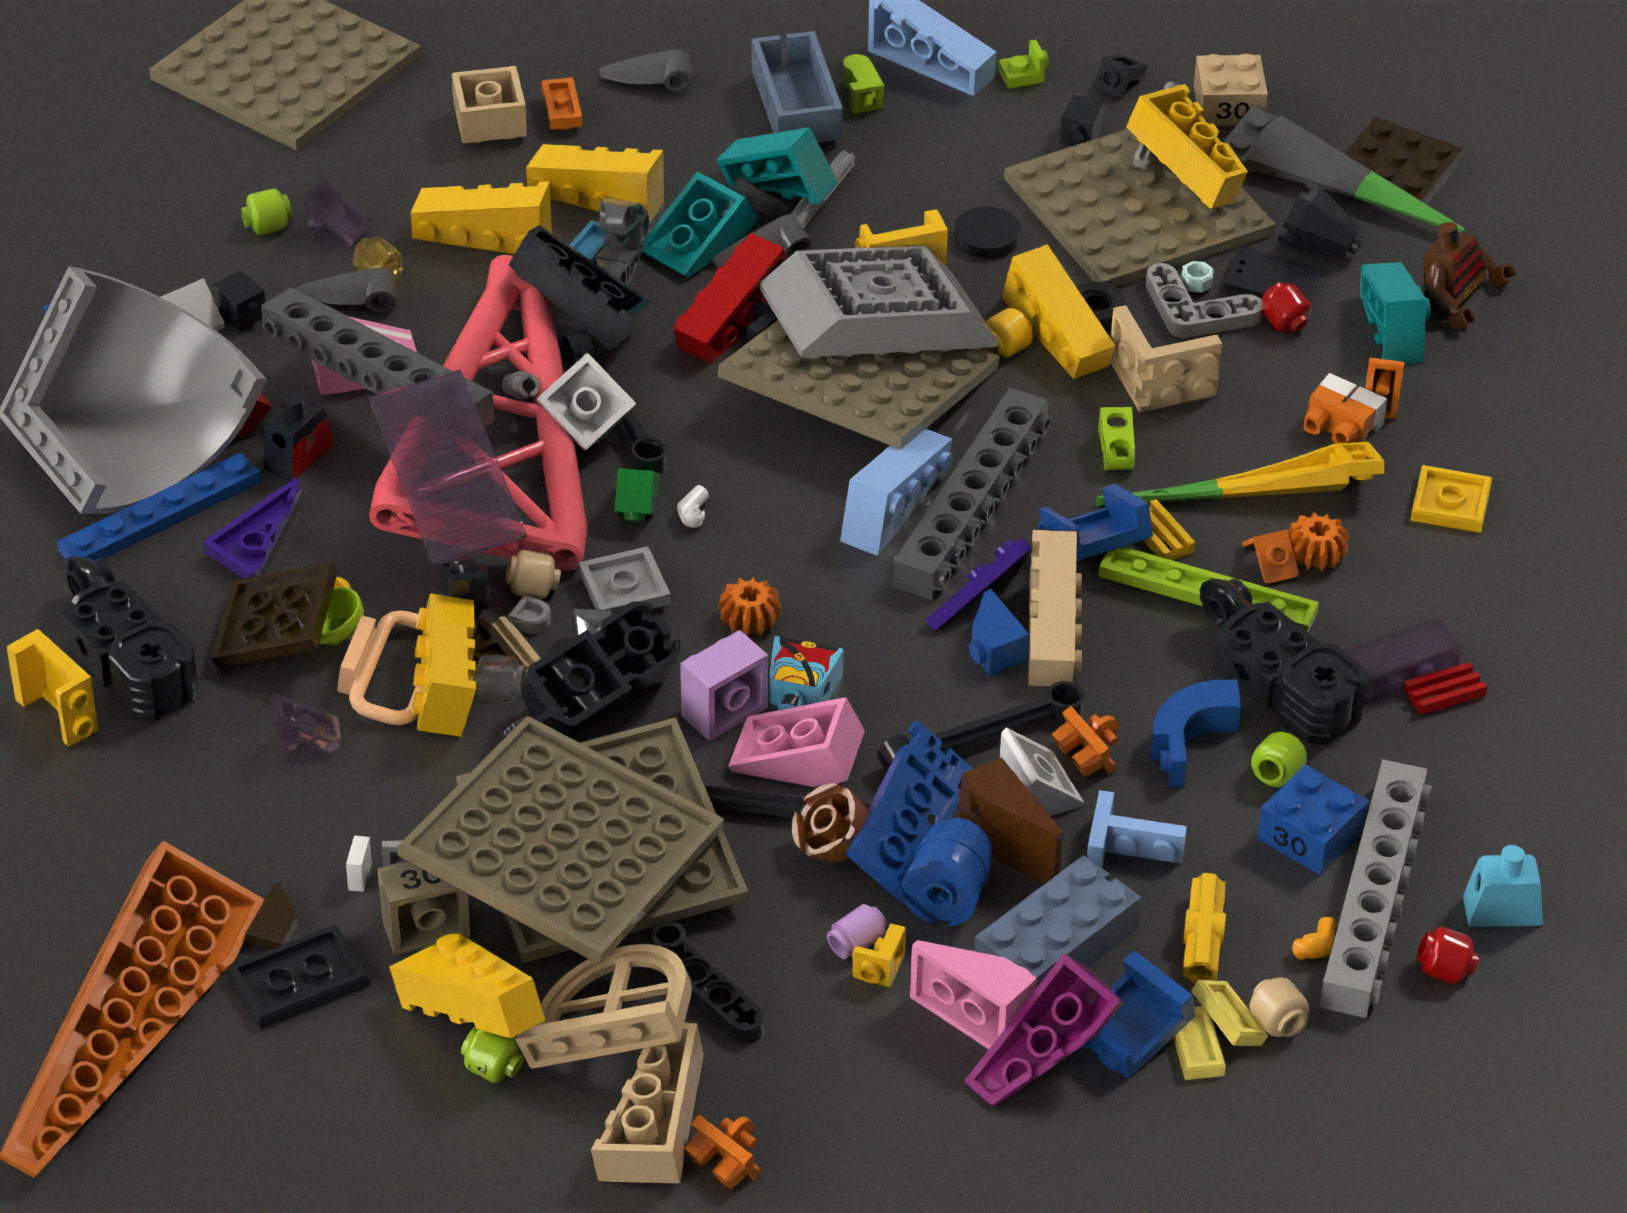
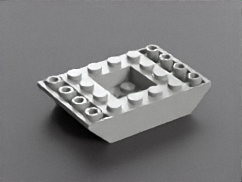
(873, 303)

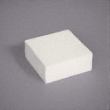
(358, 863)

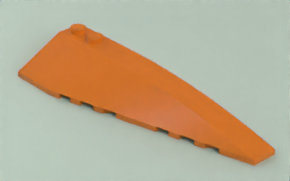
(155, 964)

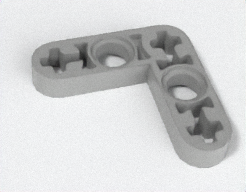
(1194, 319)

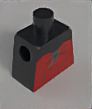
(296, 436)

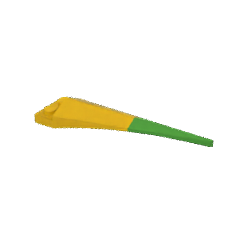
(1313, 472)

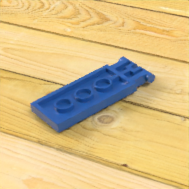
(915, 786)

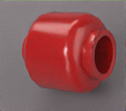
(1286, 307)
(1447, 955)

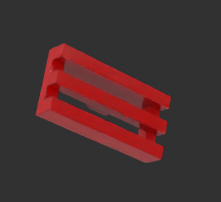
(1442, 683)

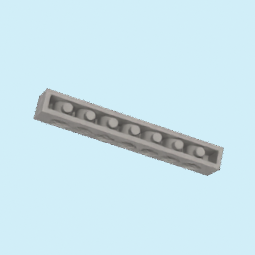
(1374, 889)

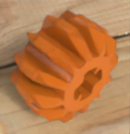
(1318, 541)
(750, 606)

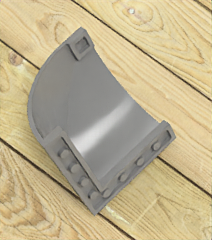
(125, 393)

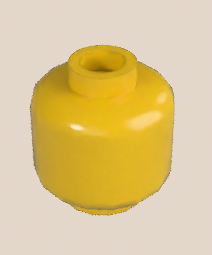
(1012, 331)

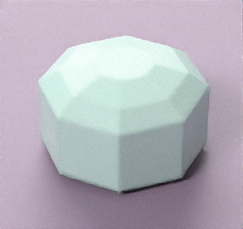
(1197, 276)

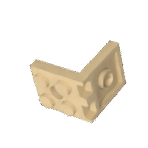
(1155, 374)

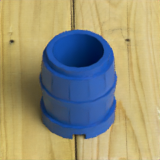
(948, 872)

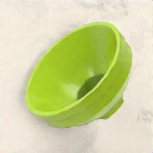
(343, 609)

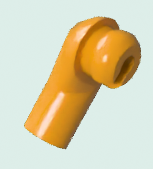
(1317, 944)

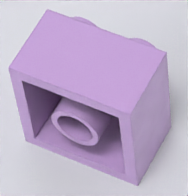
(724, 685)

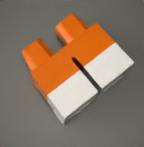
(1344, 410)

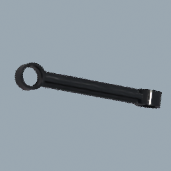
(575, 346)
(995, 724)

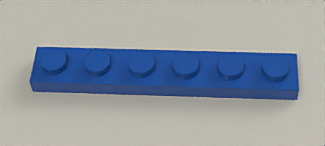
(161, 509)

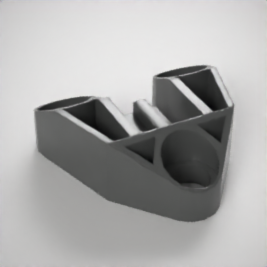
(626, 233)

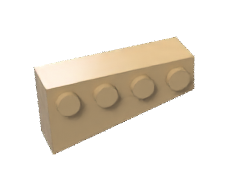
(1054, 608)
(654, 1116)

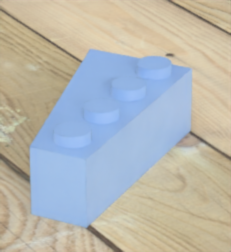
(929, 44)
(891, 489)

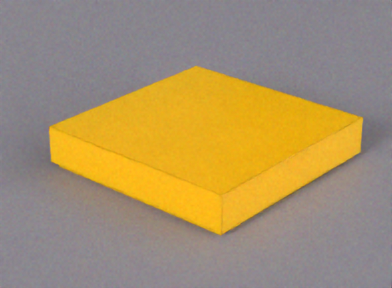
(1451, 499)

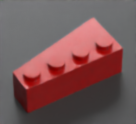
(728, 300)

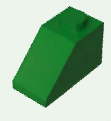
(636, 493)

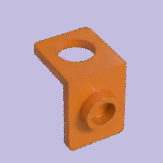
(1274, 556)

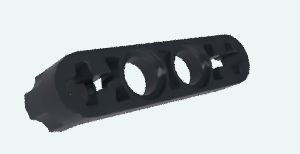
(714, 983)

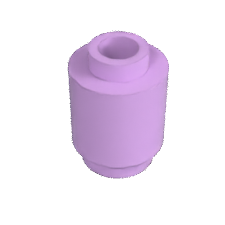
(857, 928)

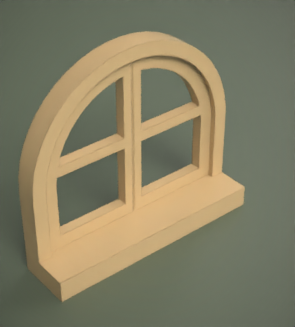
(615, 1028)

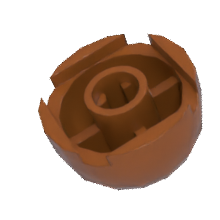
(829, 823)

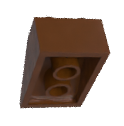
(1013, 819)

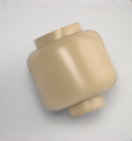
(532, 574)
(1279, 1007)

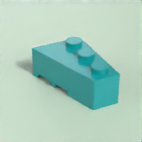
(781, 164)
(1397, 309)

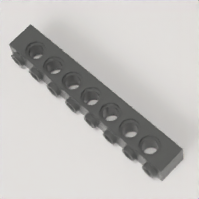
(354, 348)
(971, 494)

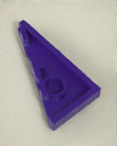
(981, 580)

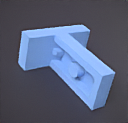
(1132, 835)

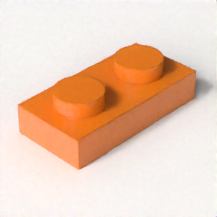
(561, 103)

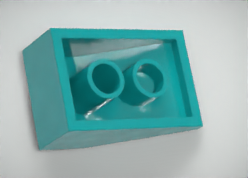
(699, 226)

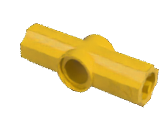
(1204, 928)

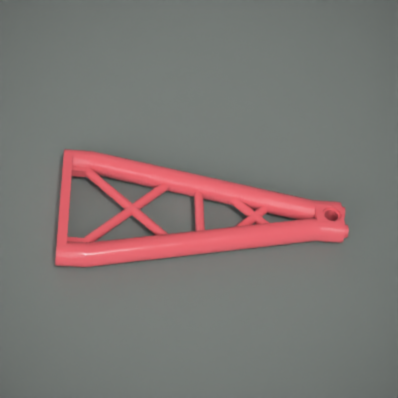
(566, 529)

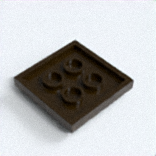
(1405, 157)
(274, 615)

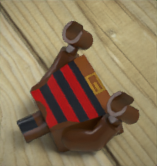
(1455, 268)

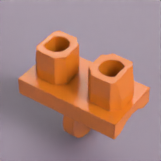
(1093, 739)
(736, 1161)

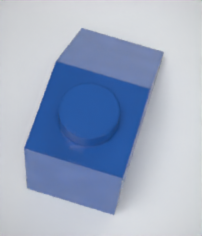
(997, 636)

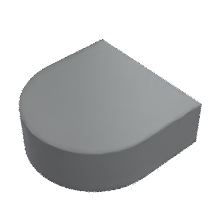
(530, 615)

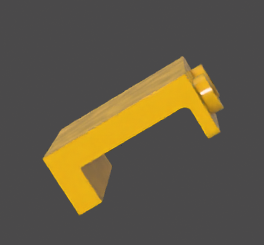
(932, 234)
(47, 672)

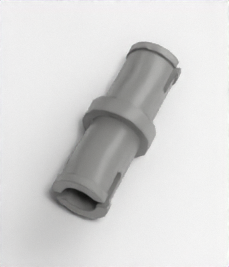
(520, 385)

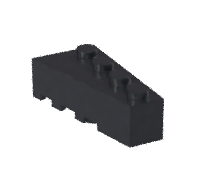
(579, 287)

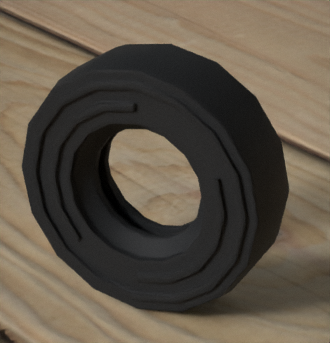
(760, 199)
(1105, 294)

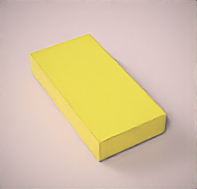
(1229, 1013)
(1199, 1048)

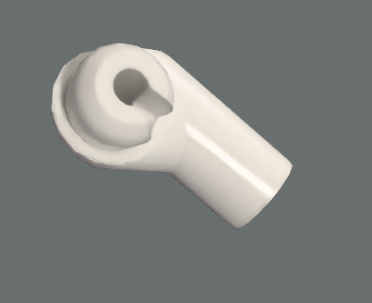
(689, 507)

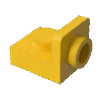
(883, 962)

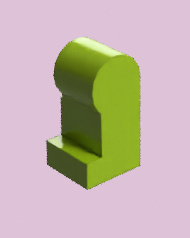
(863, 83)
(1117, 441)

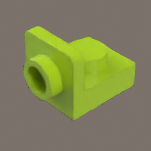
(1025, 69)

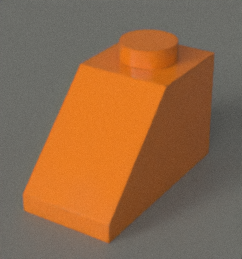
(1385, 379)

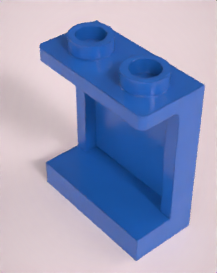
(1118, 524)
(1146, 1021)

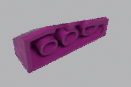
(1052, 1024)

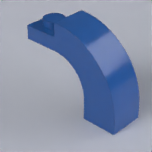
(1189, 713)

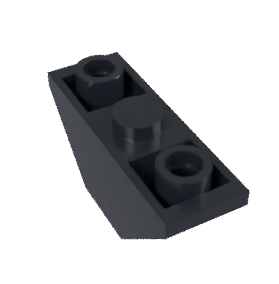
(465, 580)

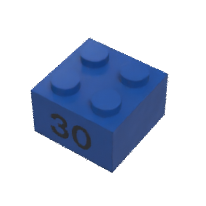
(1312, 819)

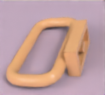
(362, 660)

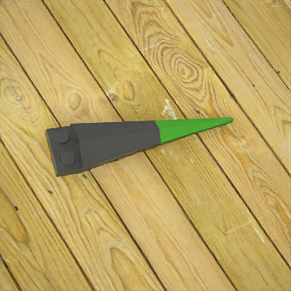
(1289, 152)

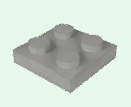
(624, 578)

